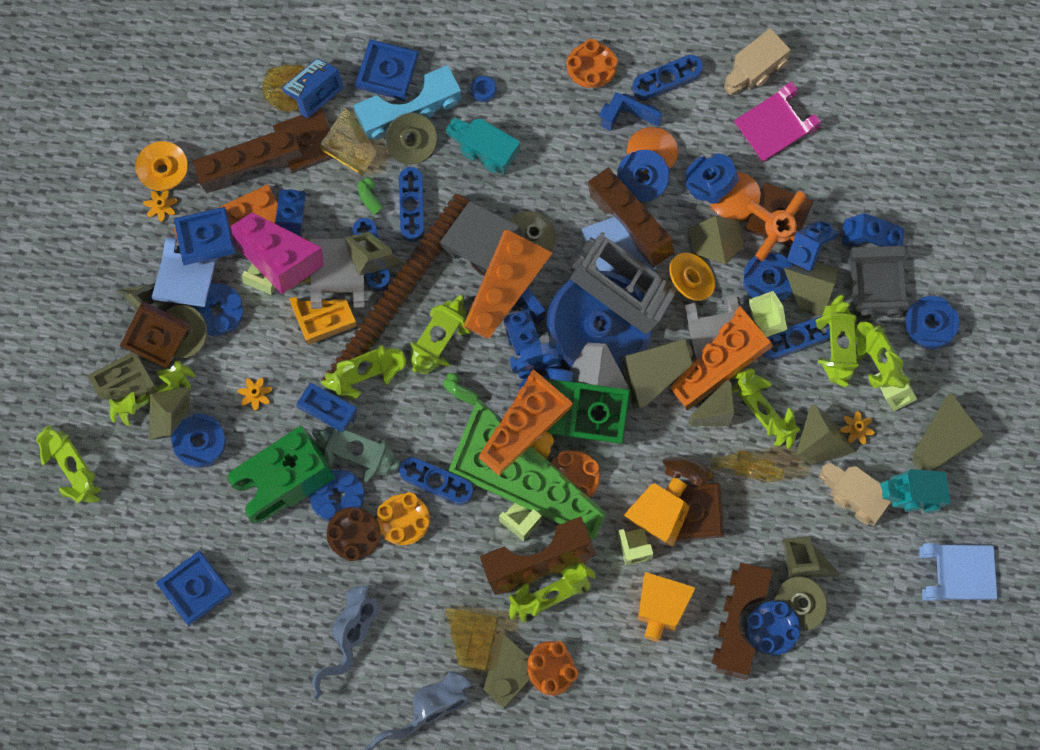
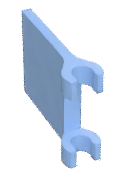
(617, 233)
(182, 282)
(962, 572)

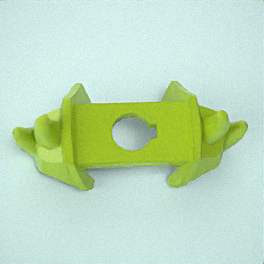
(872, 341)
(425, 353)
(382, 360)
(842, 361)
(171, 377)
(750, 391)
(58, 445)
(533, 603)

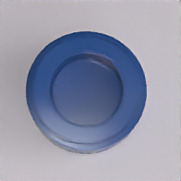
(483, 89)
(559, 374)

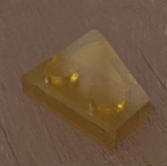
(349, 144)
(749, 467)
(473, 637)

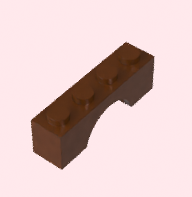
(224, 166)
(642, 227)
(568, 547)
(735, 653)

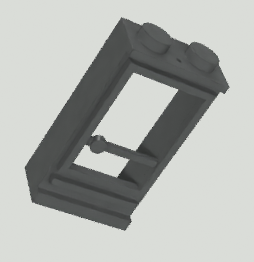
(642, 314)

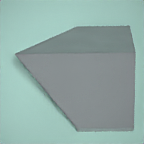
(597, 367)

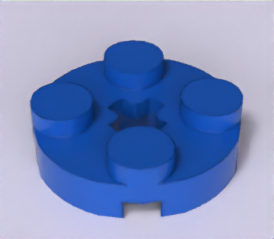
(658, 172)
(712, 189)
(755, 269)
(230, 303)
(919, 331)
(538, 358)
(205, 454)
(344, 482)

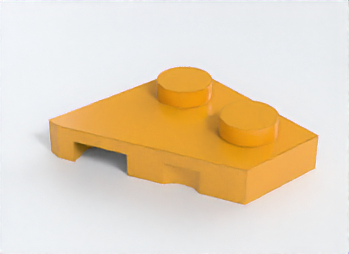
(324, 322)

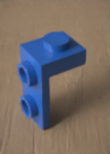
(628, 104)
(290, 210)
(871, 229)
(808, 244)
(521, 331)

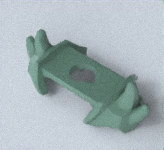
(376, 455)

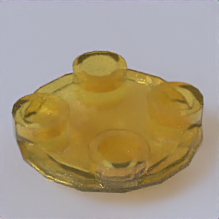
(273, 84)

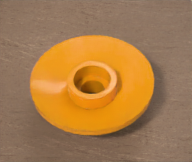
(158, 155)
(692, 276)

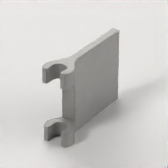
(336, 274)
(707, 328)

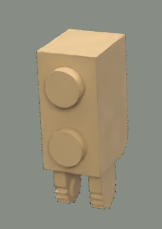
(756, 62)
(856, 491)

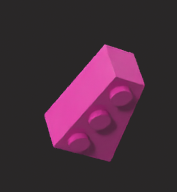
(276, 251)

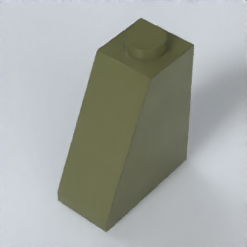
(654, 369)
(947, 437)

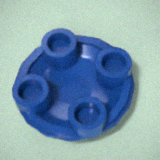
(773, 628)

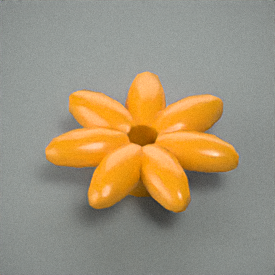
(160, 209)
(258, 396)
(856, 432)

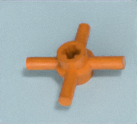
(770, 223)

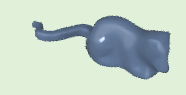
(349, 631)
(431, 705)

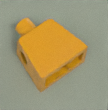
(660, 511)
(662, 604)

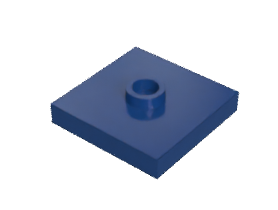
(387, 69)
(204, 236)
(194, 588)

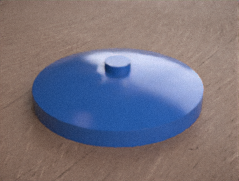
(581, 319)

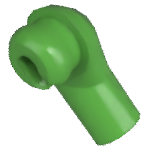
(364, 188)
(458, 391)

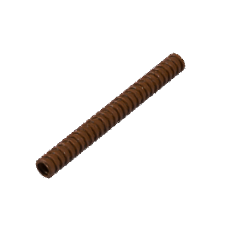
(402, 284)

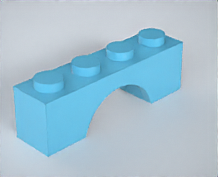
(438, 92)

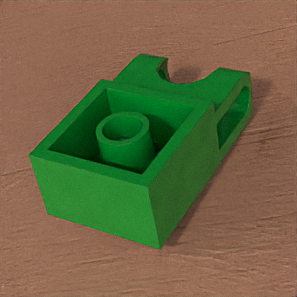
(588, 398)
(282, 474)

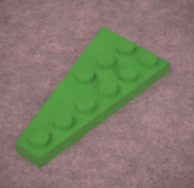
(528, 481)

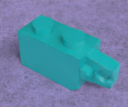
(485, 144)
(917, 490)

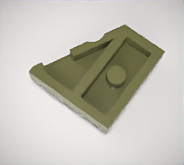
(122, 378)
(507, 672)

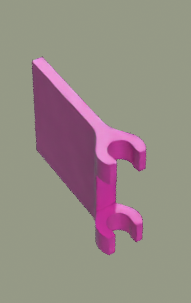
(775, 124)

